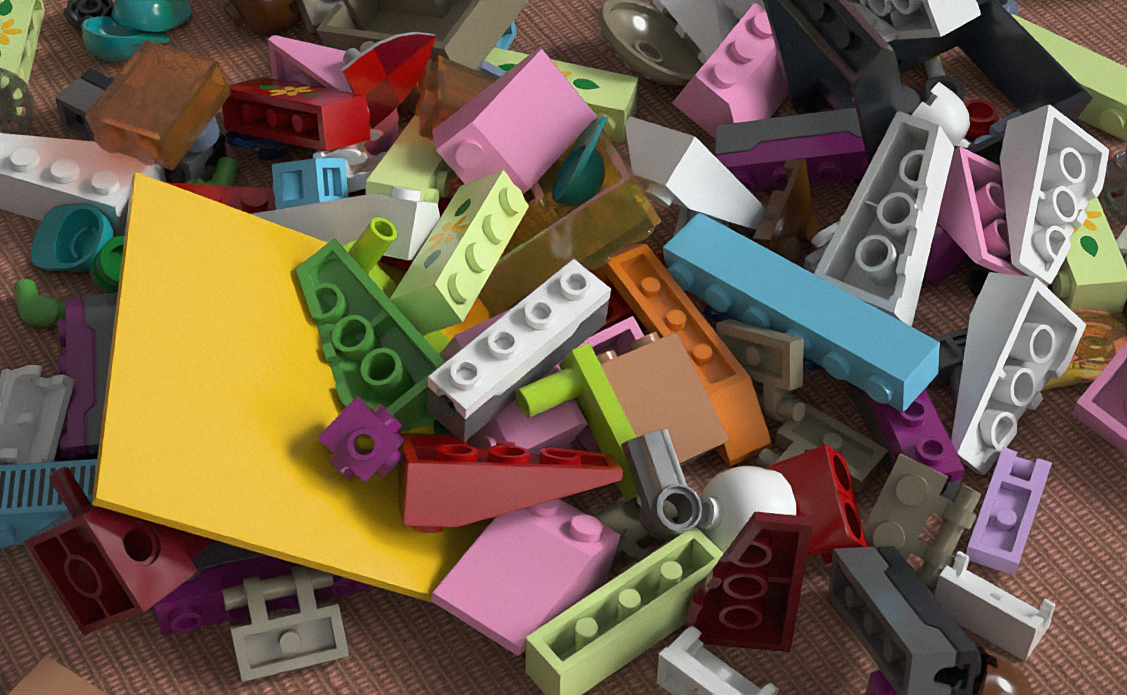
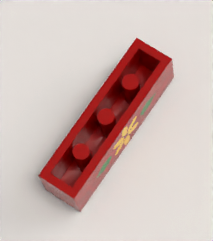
(297, 113)

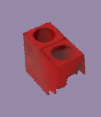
(824, 491)

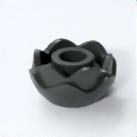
(80, 10)

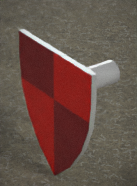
(387, 71)

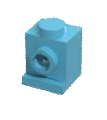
(309, 181)

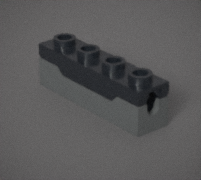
(83, 93)
(902, 623)

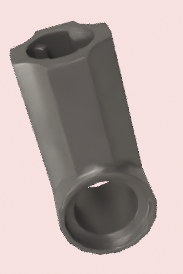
(660, 478)

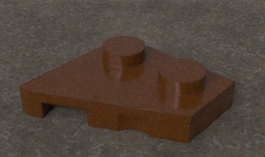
(789, 215)

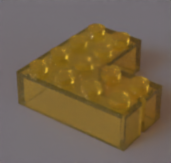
(557, 234)

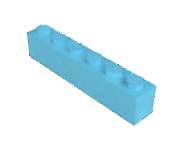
(771, 292)

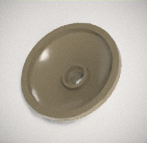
(648, 42)

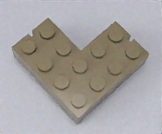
(463, 28)

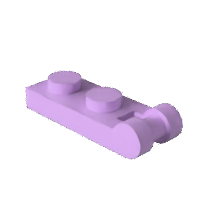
(1008, 512)

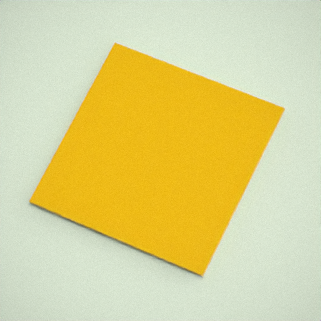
(226, 395)

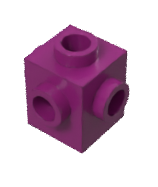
(348, 456)

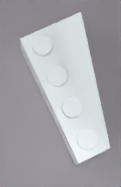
(891, 220)

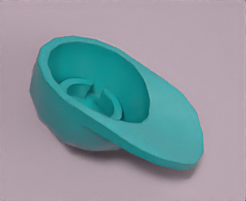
(151, 14)
(114, 41)
(582, 170)
(70, 238)

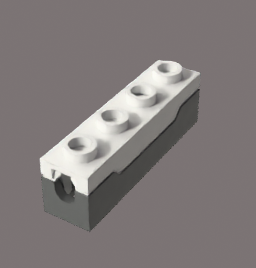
(517, 350)

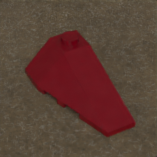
(755, 585)

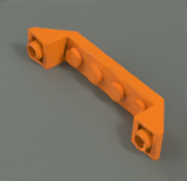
(667, 310)

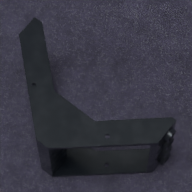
(837, 55)

